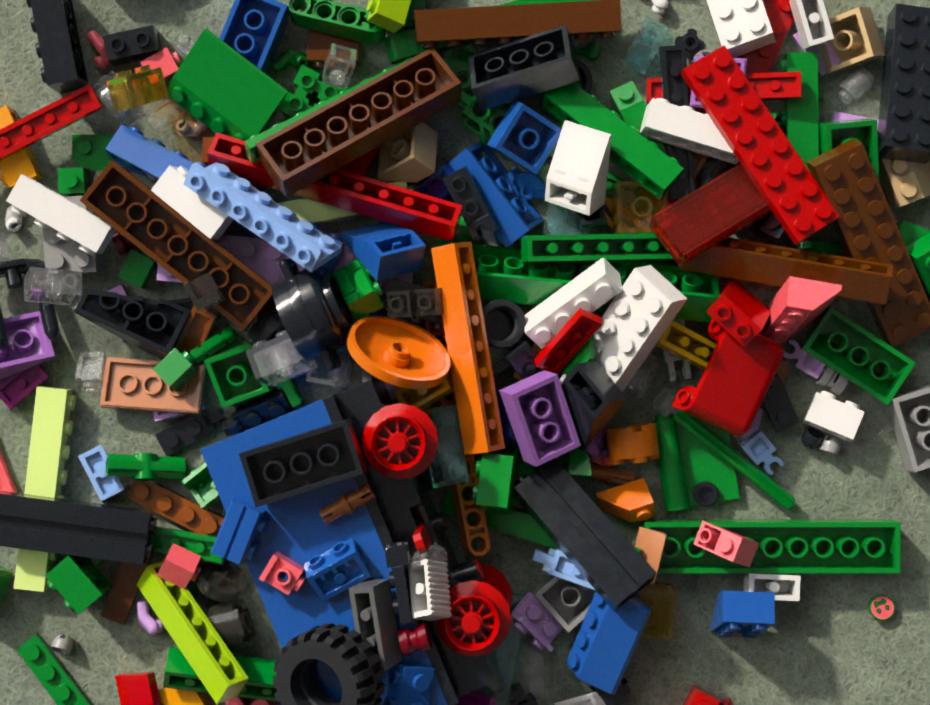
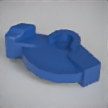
(529, 184)

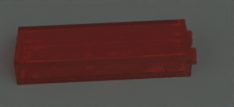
(709, 215)

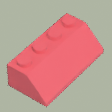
(797, 306)

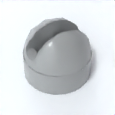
(830, 444)
(62, 645)

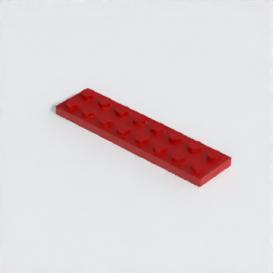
(759, 144)

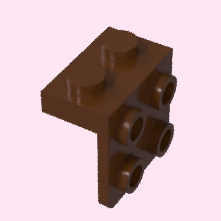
(320, 44)

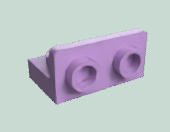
(537, 621)

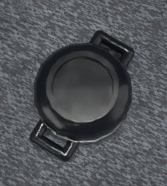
(312, 312)

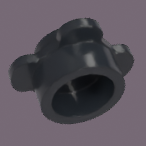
(691, 36)

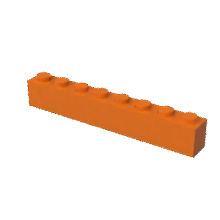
(468, 348)

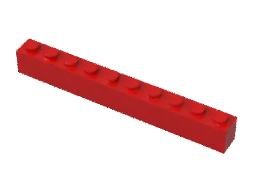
(352, 193)

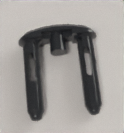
(12, 272)

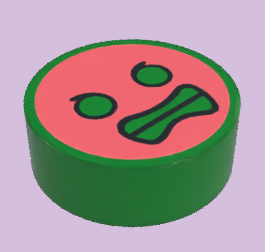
(881, 607)

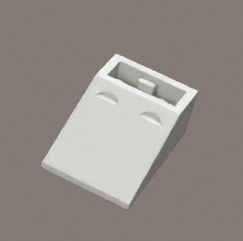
(579, 169)

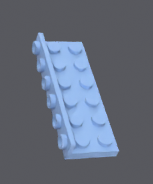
(262, 215)

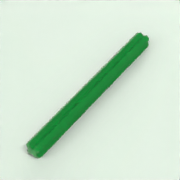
(734, 459)

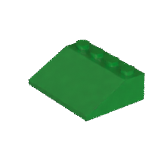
(225, 89)

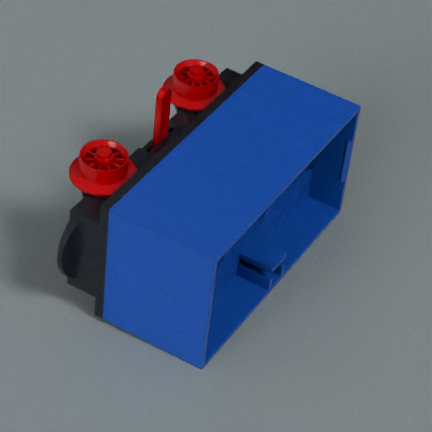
(396, 447)

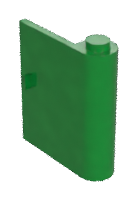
(687, 462)

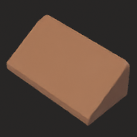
(652, 547)

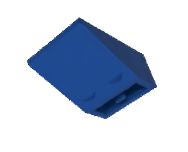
(386, 249)
(743, 613)

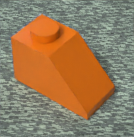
(628, 501)

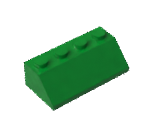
(857, 355)

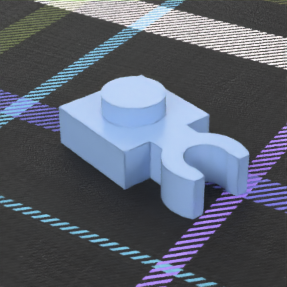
(760, 449)

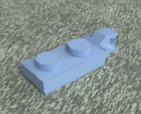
(559, 565)

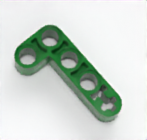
(335, 23)

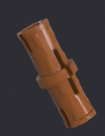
(347, 504)

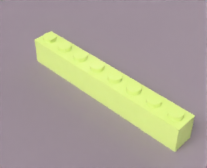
(45, 474)

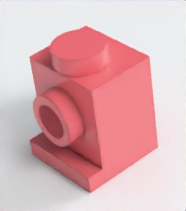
(281, 563)

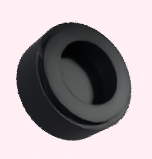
(705, 493)

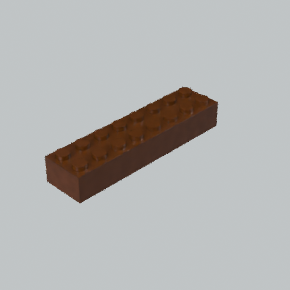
(358, 122)
(871, 234)
(177, 243)

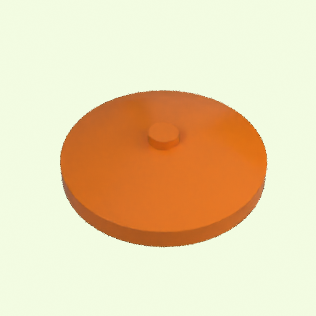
(398, 352)

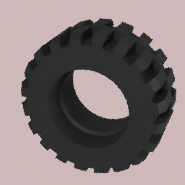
(343, 652)

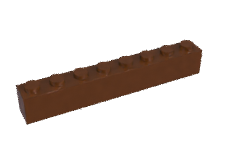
(515, 22)
(775, 264)

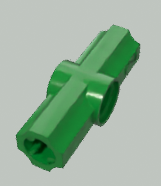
(145, 467)

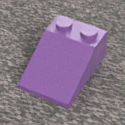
(25, 345)

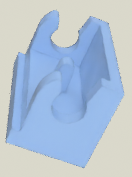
(94, 465)

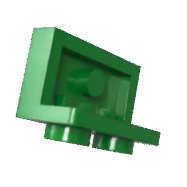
(202, 487)

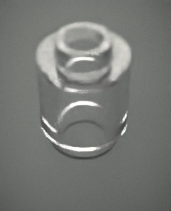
(855, 86)
(165, 115)

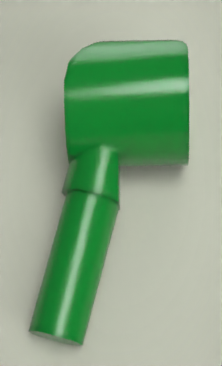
(592, 52)

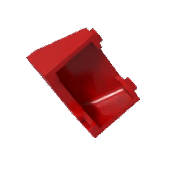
(732, 382)

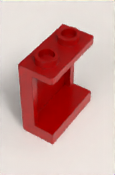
(739, 312)

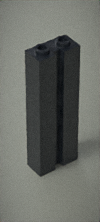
(76, 528)
(583, 533)

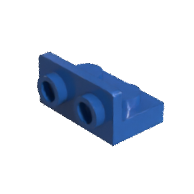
(336, 569)

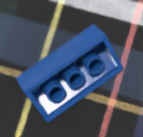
(513, 212)
(607, 642)

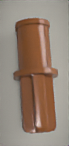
(612, 475)

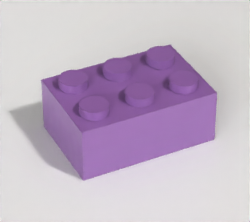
(540, 418)

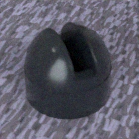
(811, 437)

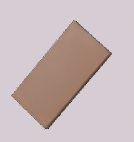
(136, 386)

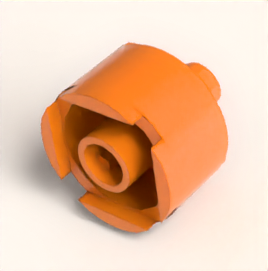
(632, 443)

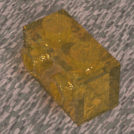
(137, 89)

